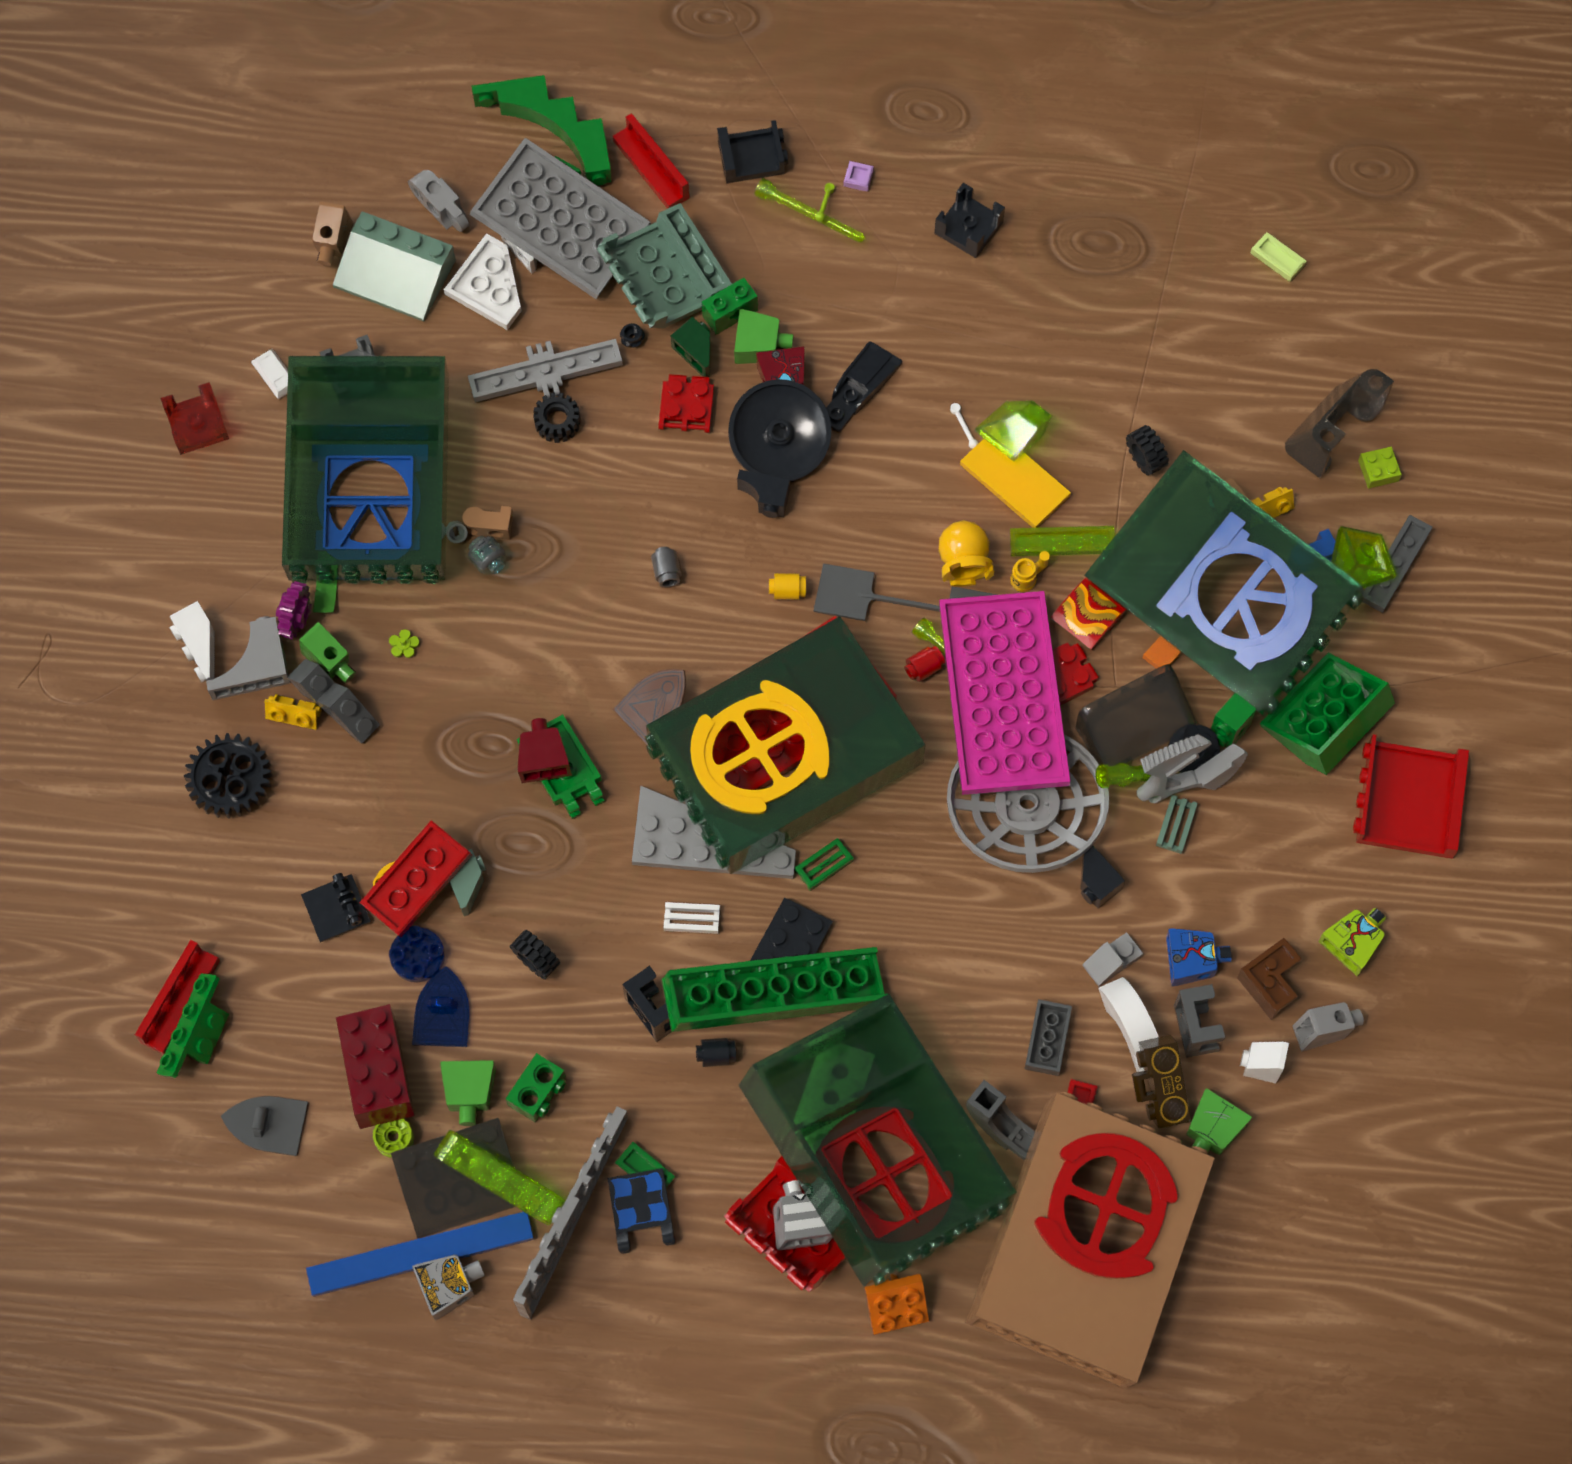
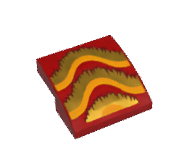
(1088, 613)

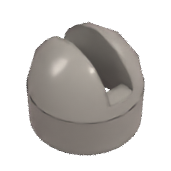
(462, 531)

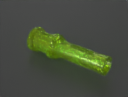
(1120, 774)

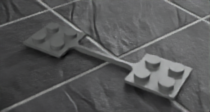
(849, 591)

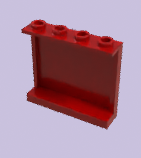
(1411, 798)

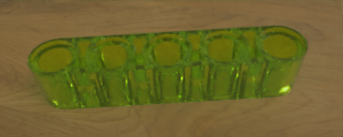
(498, 1177)

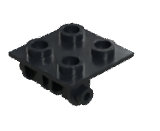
(335, 907)

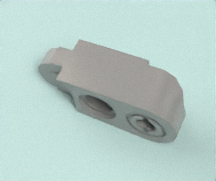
(439, 200)

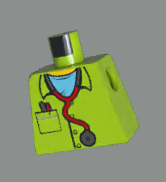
(1354, 938)

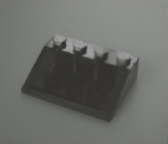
(441, 1195)

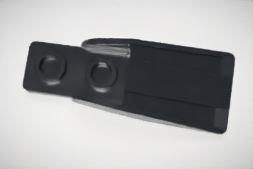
(861, 383)

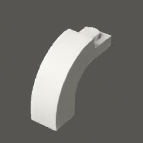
(1129, 1013)

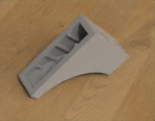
(260, 666)

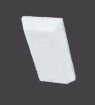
(272, 372)

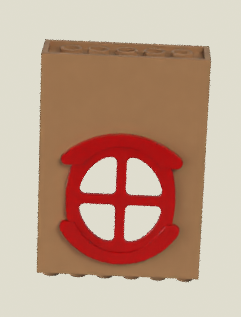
(1070, 1296)

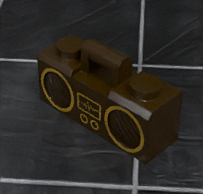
(1163, 1068)

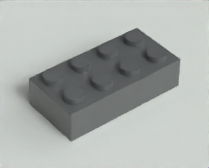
(1048, 1037)

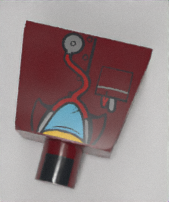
(782, 364)

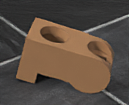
(489, 523)

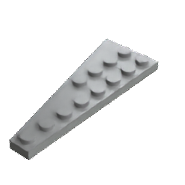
(567, 1217)

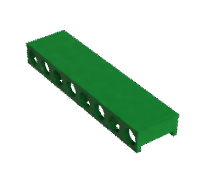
(772, 989)

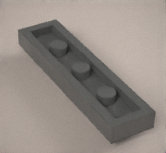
(1402, 554)

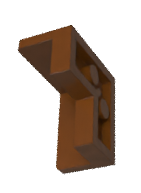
(1264, 979)

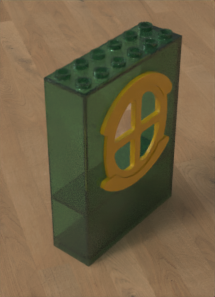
(838, 705)

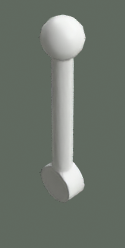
(955, 409)

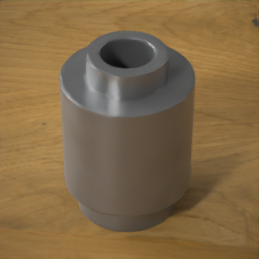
(666, 567)

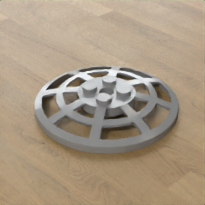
(1034, 820)

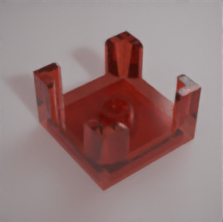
(196, 420)

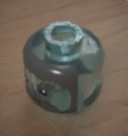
(487, 555)

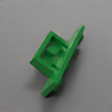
(197, 1028)

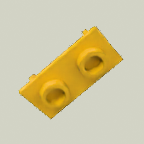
(1276, 502)
(283, 710)

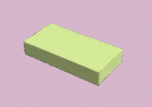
(1278, 256)

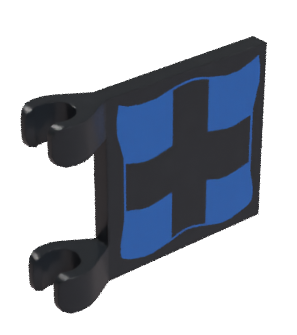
(639, 1204)

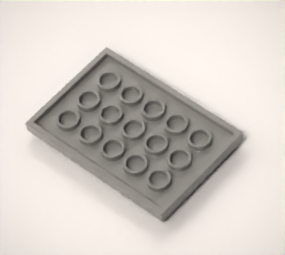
(555, 216)

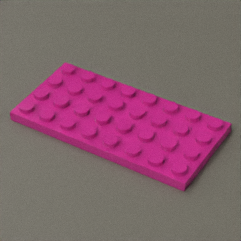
(1004, 693)

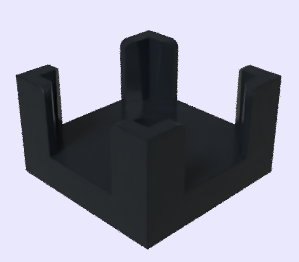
(968, 222)
(638, 993)

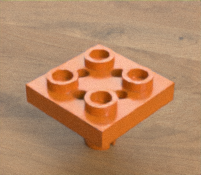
(896, 1298)

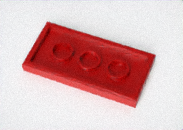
(416, 878)

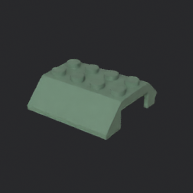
(664, 268)

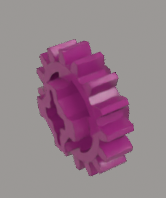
(293, 610)

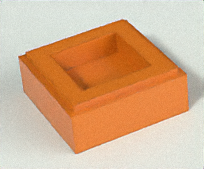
(1161, 653)

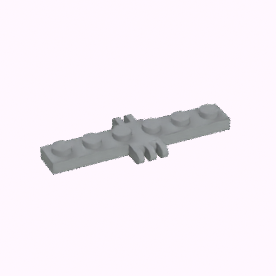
(545, 370)

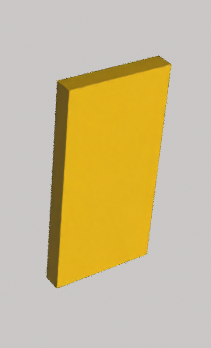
(1017, 483)

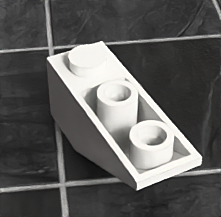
(198, 635)

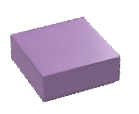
(858, 176)

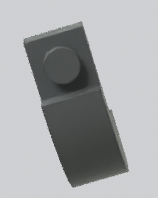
(991, 1113)

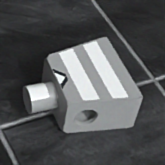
(797, 1220)

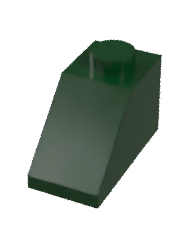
(693, 345)

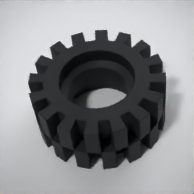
(556, 404)
(1147, 450)
(535, 954)

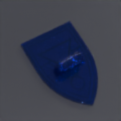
(442, 1012)

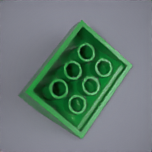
(1329, 712)

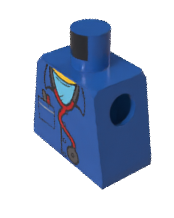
(1193, 955)

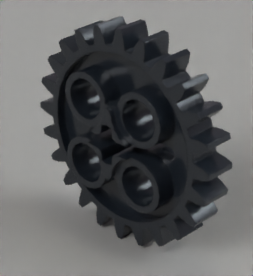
(204, 772)

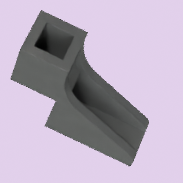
(334, 700)

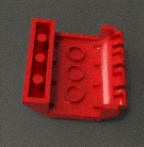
(755, 1219)

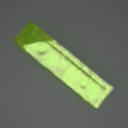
(1060, 540)

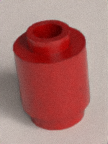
(924, 663)

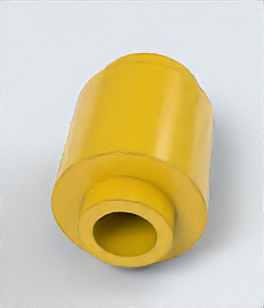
(787, 586)

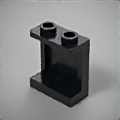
(752, 153)

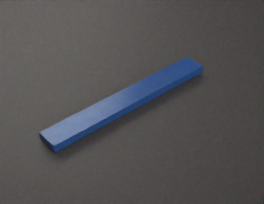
(401, 1257)

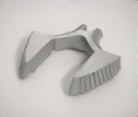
(1175, 757)

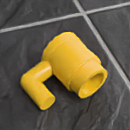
(1025, 572)

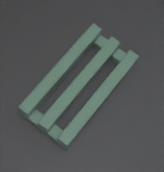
(1183, 804)

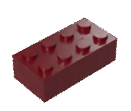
(374, 1066)

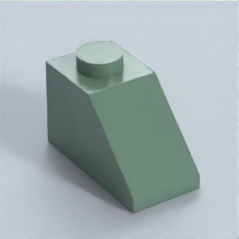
(468, 883)

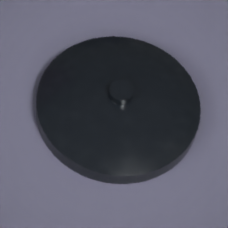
(779, 429)

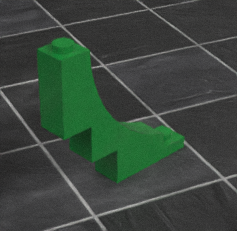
(529, 101)

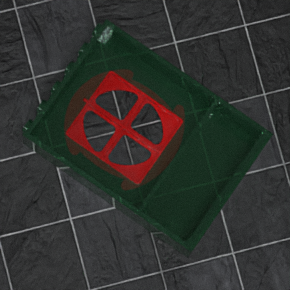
(864, 1079)

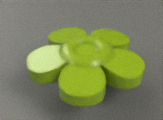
(404, 644)

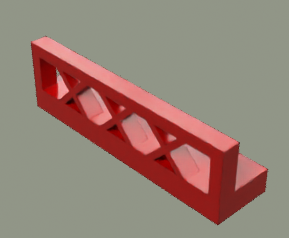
(651, 163)
(167, 1008)

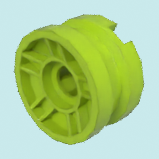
(382, 1141)

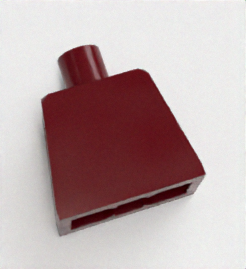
(542, 754)

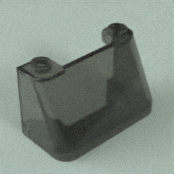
(1135, 718)

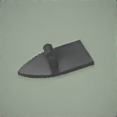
(268, 1123)

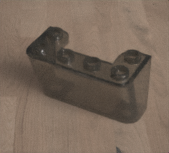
(1360, 396)

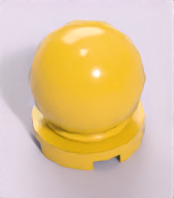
(965, 554)

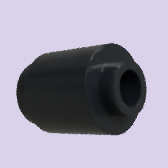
(716, 1052)

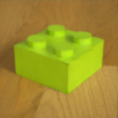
(1379, 467)

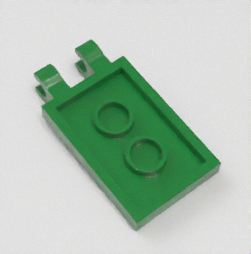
(584, 773)

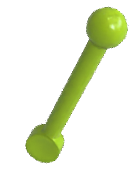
(829, 188)

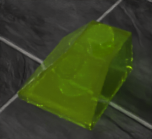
(1015, 427)
(1363, 556)

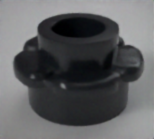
(632, 329)

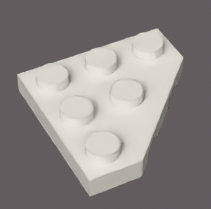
(487, 283)

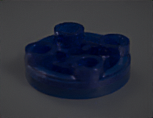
(417, 954)

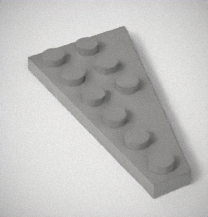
(671, 840)

